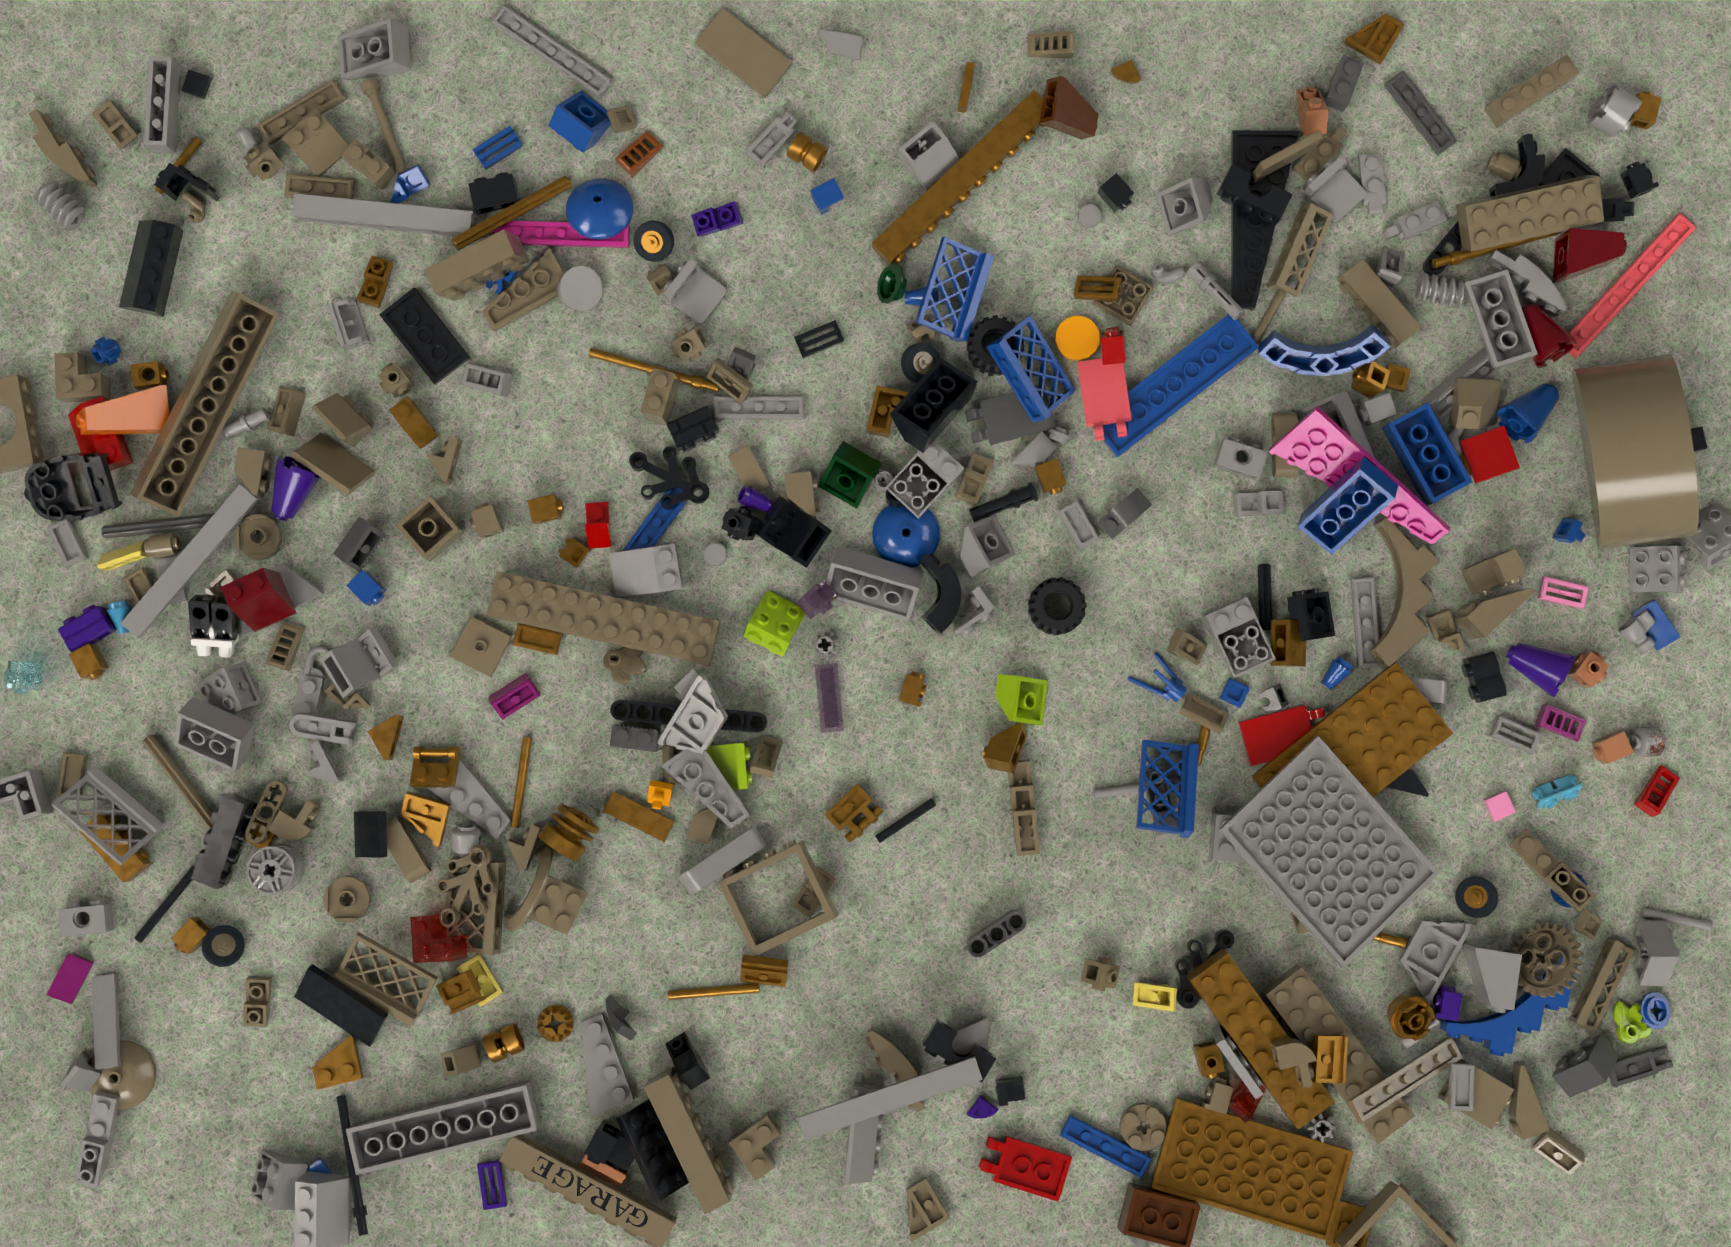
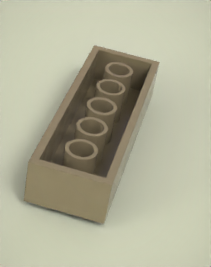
(1530, 212)
(689, 1140)

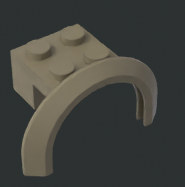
(549, 899)

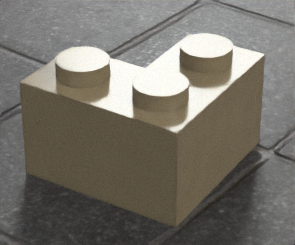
(74, 383)
(1499, 569)
(751, 1144)

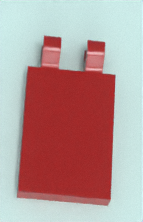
(1272, 733)
(1027, 1167)

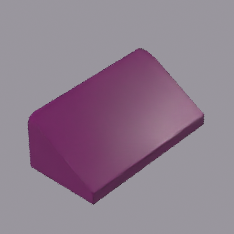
(514, 696)
(70, 978)

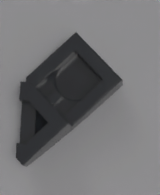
(1409, 783)

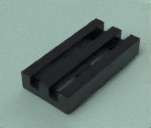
(836, 331)

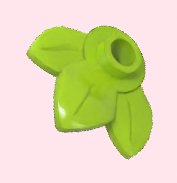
(1629, 1018)

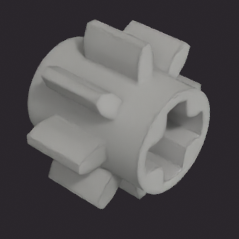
(830, 648)
(1325, 1131)

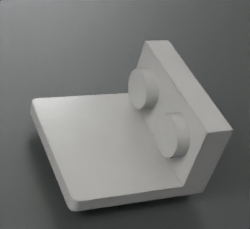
(1713, 536)
(978, 601)
(230, 689)

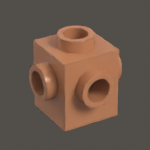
(1588, 669)

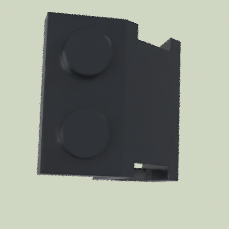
(793, 532)

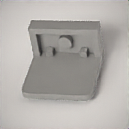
(1335, 189)
(694, 292)
(1657, 569)

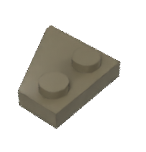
(924, 1209)

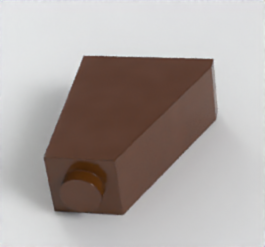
(1067, 110)

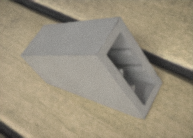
(968, 1035)

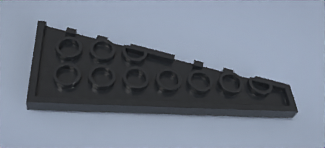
(1249, 233)

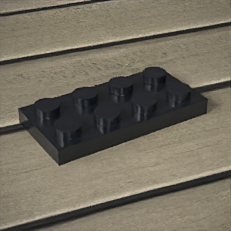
(652, 1150)

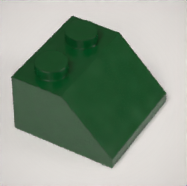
(849, 474)

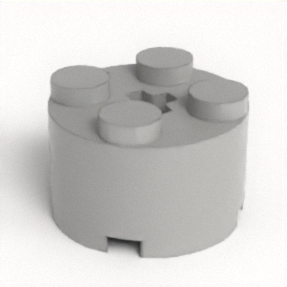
(1613, 110)

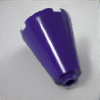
(291, 487)
(1541, 666)

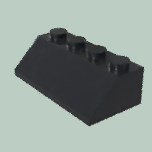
(151, 267)
(932, 404)

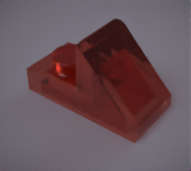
(1243, 1102)

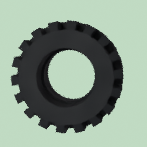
(978, 333)
(1071, 592)

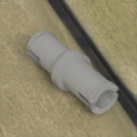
(246, 422)

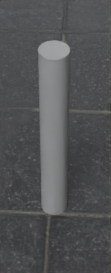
(1677, 919)

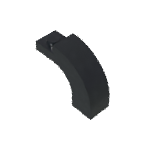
(1532, 168)
(948, 597)

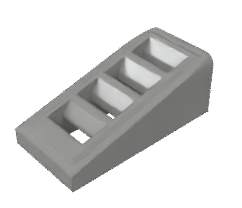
(501, 381)

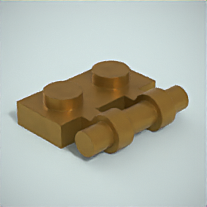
(848, 807)

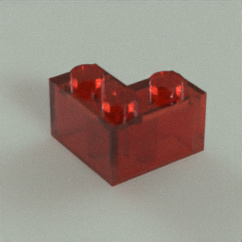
(432, 943)

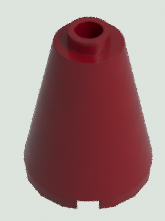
(1548, 336)

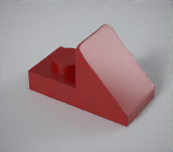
(598, 525)

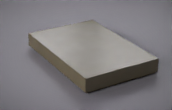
(1287, 155)
(333, 464)

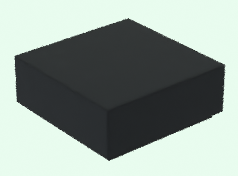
(196, 84)

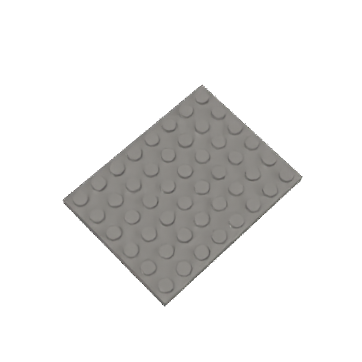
(1329, 851)

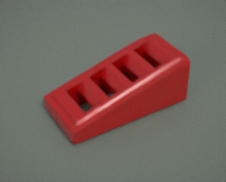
(1650, 804)

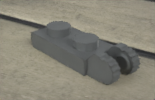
(1638, 1066)

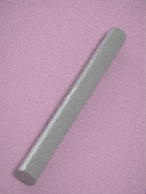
(1124, 789)

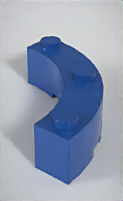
(1324, 359)

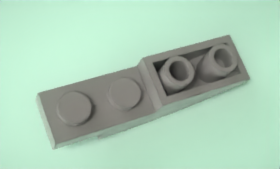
(1536, 285)
(99, 1139)

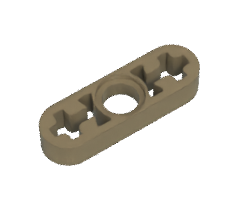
(279, 799)

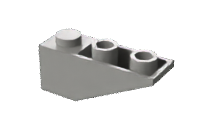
(1160, 808)

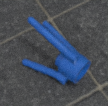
(1173, 688)

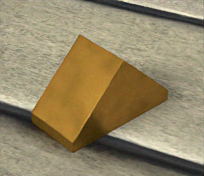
(386, 736)

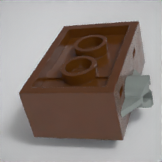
(1157, 1217)

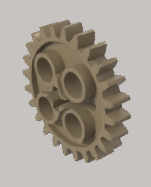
(1547, 959)

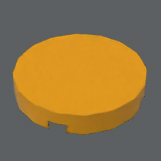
(1077, 338)

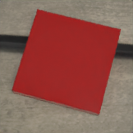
(1489, 454)

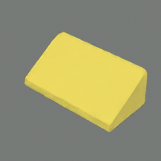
(122, 556)
(484, 977)

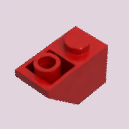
(1113, 346)

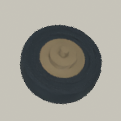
(918, 360)
(223, 946)

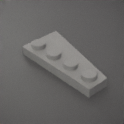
(707, 784)
(474, 801)
(604, 1071)

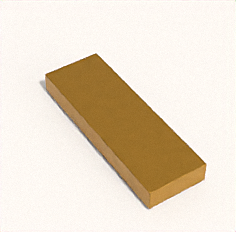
(638, 816)

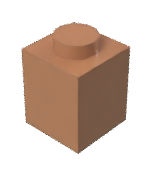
(1612, 747)

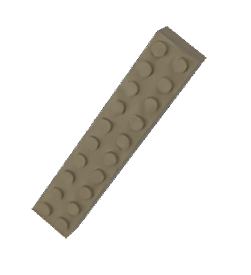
(204, 403)
(603, 618)

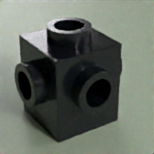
(740, 523)

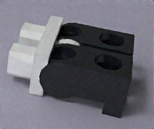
(212, 625)

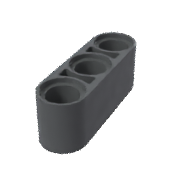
(1007, 932)

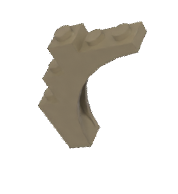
(1410, 565)

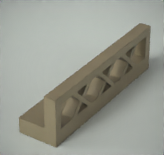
(1292, 246)
(1596, 983)

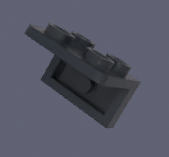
(174, 180)

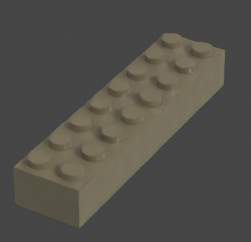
(1309, 1013)

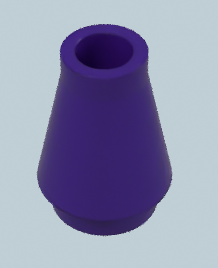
(753, 499)

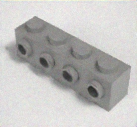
(161, 104)

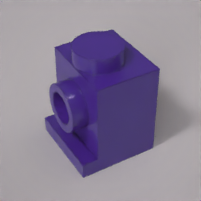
(1447, 1003)

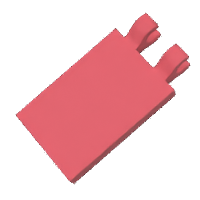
(1104, 396)

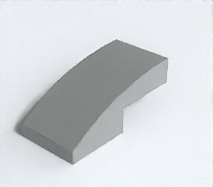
(1258, 503)

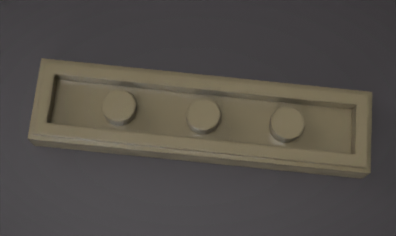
(282, 122)

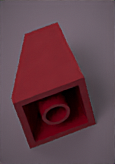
(1584, 251)
(259, 598)

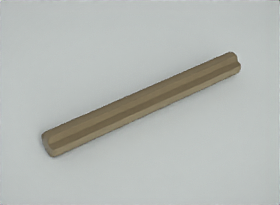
(179, 779)

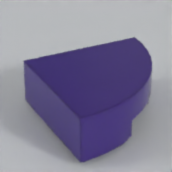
(981, 1109)

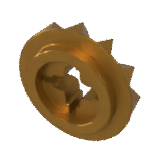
(560, 1014)

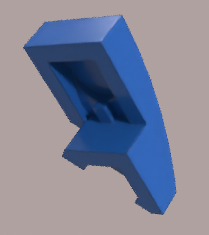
(408, 183)

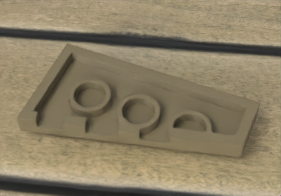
(526, 293)

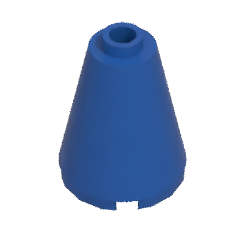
(1528, 412)

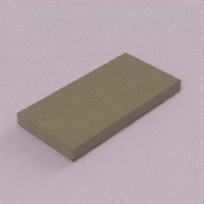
(743, 53)

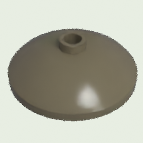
(135, 1076)

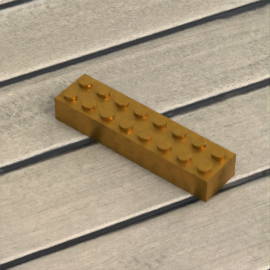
(1252, 1030)

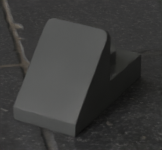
(742, 363)

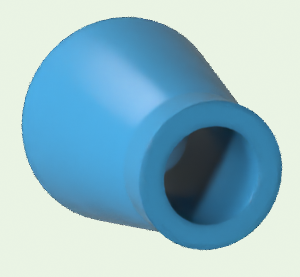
(117, 612)

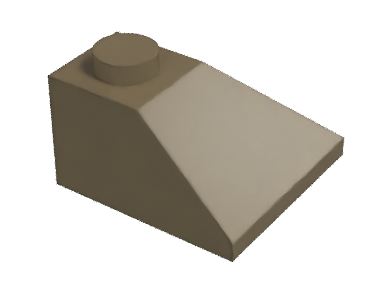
(1474, 402)

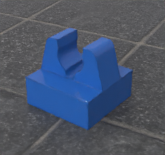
(1569, 531)

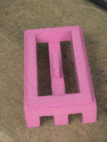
(1543, 589)

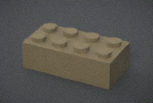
(477, 265)

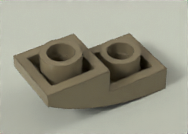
(257, 1003)

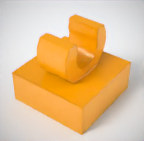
(659, 794)

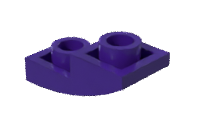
(717, 219)

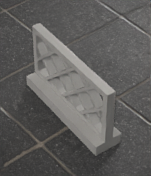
(122, 802)

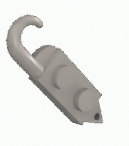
(310, 685)

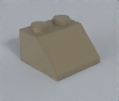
(316, 143)
(343, 418)

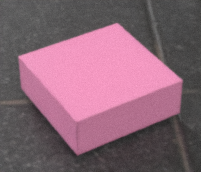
(1499, 806)

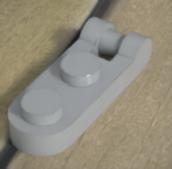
(322, 728)

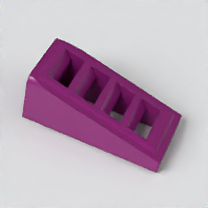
(1543, 717)

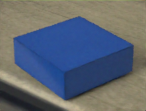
(1234, 692)

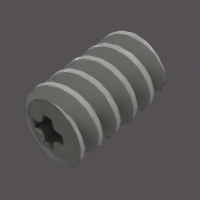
(60, 205)
(1441, 289)

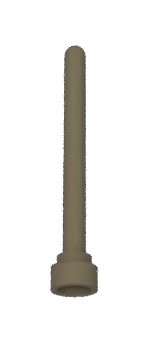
(371, 89)

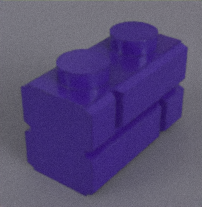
(87, 628)

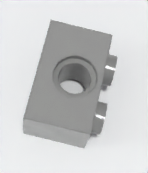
(1227, 460)
(72, 922)

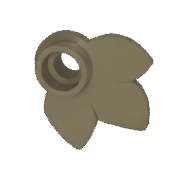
(627, 664)

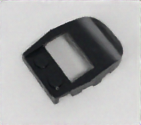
(54, 489)

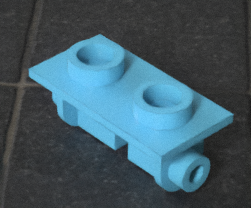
(1565, 789)

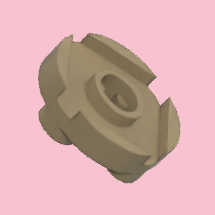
(248, 528)
(338, 908)
(1154, 1134)

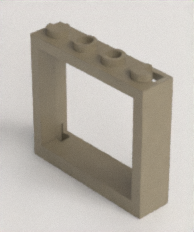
(830, 911)
(1379, 1205)

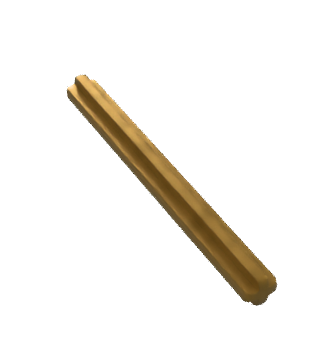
(511, 212)

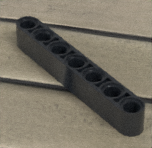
(656, 709)

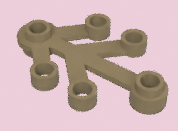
(468, 884)

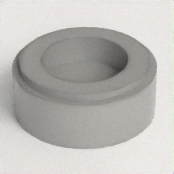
(1089, 216)
(715, 554)

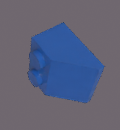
(580, 121)

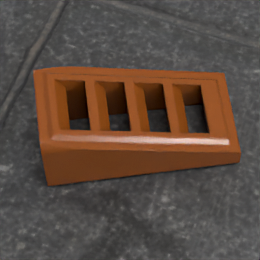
(633, 170)

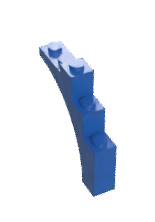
(1500, 1028)

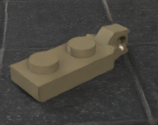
(1324, 151)

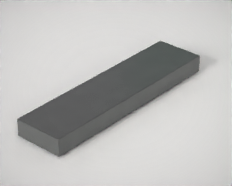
(1420, 113)

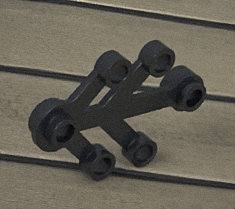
(672, 480)
(1186, 987)

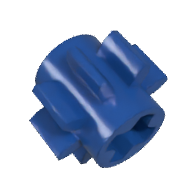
(106, 351)

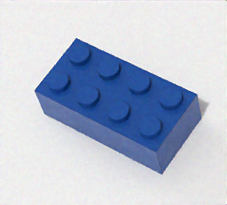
(1427, 454)
(1347, 505)

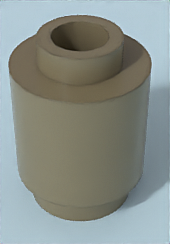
(1503, 166)
(162, 545)

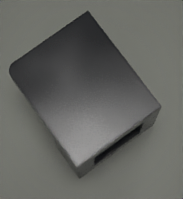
(1009, 1090)

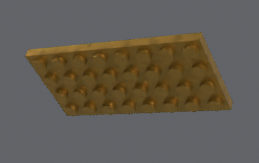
(1374, 732)
(1251, 1169)

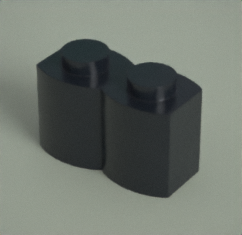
(1484, 677)

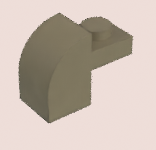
(295, 827)
(1295, 1054)

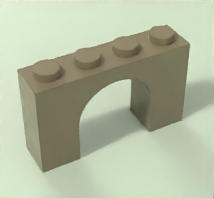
(22, 449)

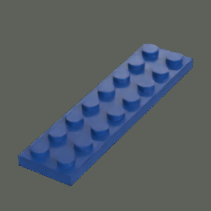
(1181, 380)

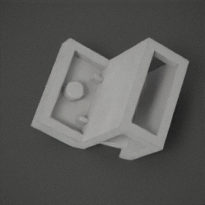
(359, 662)

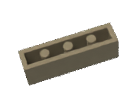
(1531, 91)
(1378, 303)

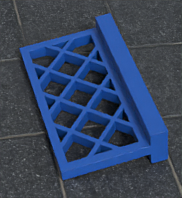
(968, 300)
(1020, 378)
(1186, 792)

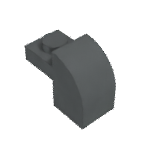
(1124, 513)

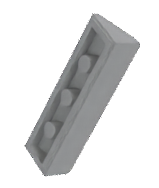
(1476, 367)

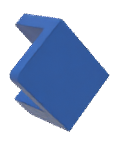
(826, 195)

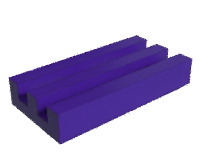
(489, 1165)

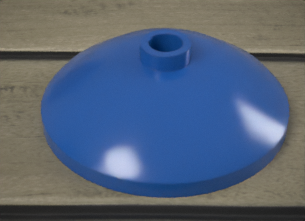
(600, 218)
(900, 549)

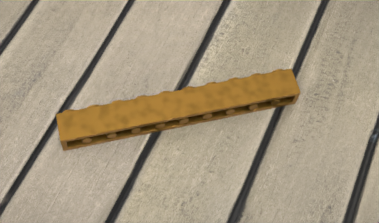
(960, 180)

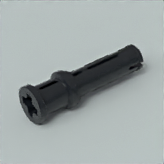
(1013, 499)

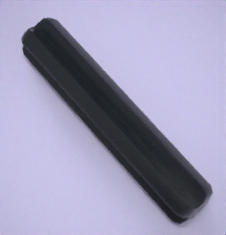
(1265, 596)

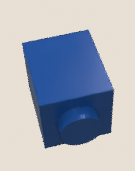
(366, 588)

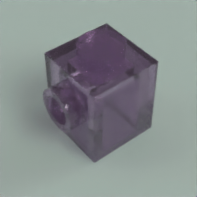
(817, 600)

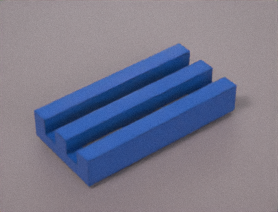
(493, 140)

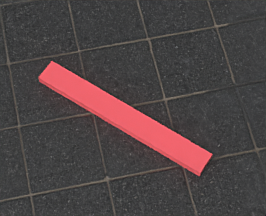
(1630, 282)

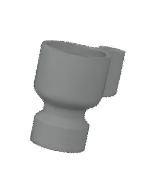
(1635, 631)

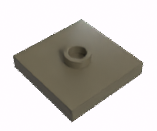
(481, 646)

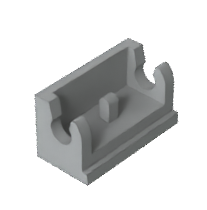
(348, 323)

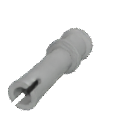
(1208, 283)

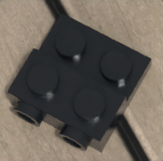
(1313, 613)

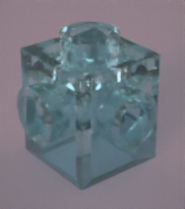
(22, 676)

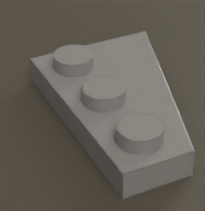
(1237, 1061)

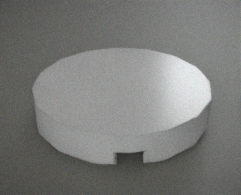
(580, 288)

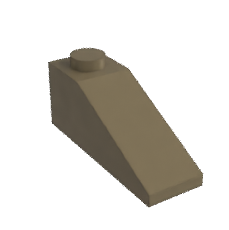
(1524, 1108)

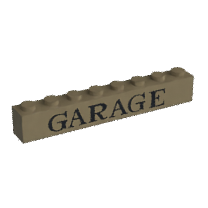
(588, 1189)

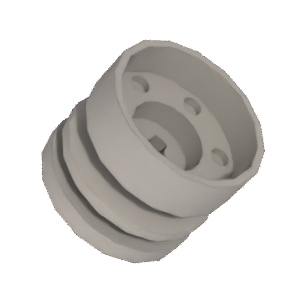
(288, 872)

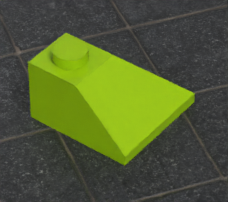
(1022, 698)

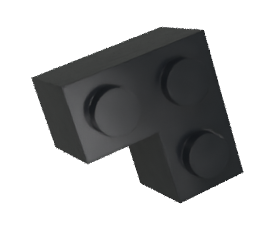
(610, 1145)

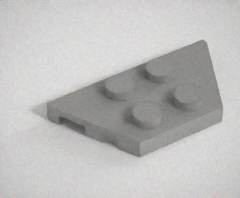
(297, 587)
(696, 719)
(1432, 953)

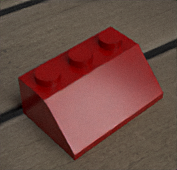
(109, 444)

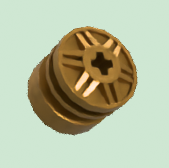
(567, 834)

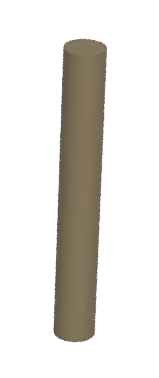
(1268, 316)

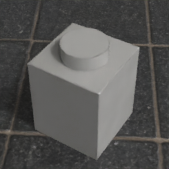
(1377, 409)

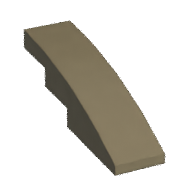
(1023, 809)

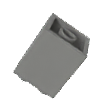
(1493, 975)

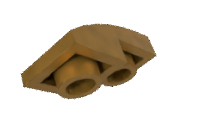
(376, 281)

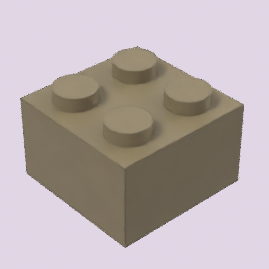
(429, 528)

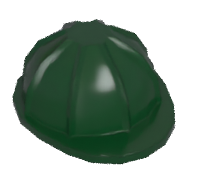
(891, 284)

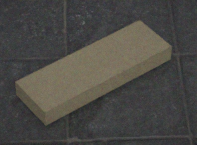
(318, 186)

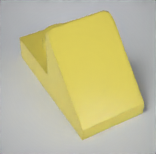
(1155, 996)

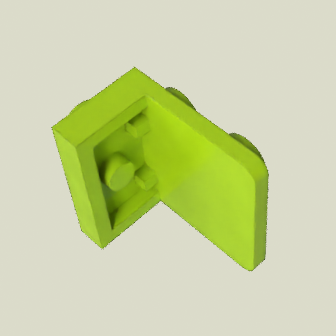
(774, 623)
(732, 763)

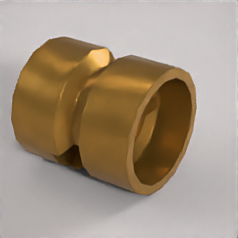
(809, 153)
(511, 1040)

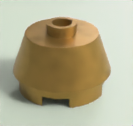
(1410, 1017)

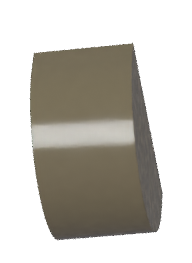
(1637, 451)

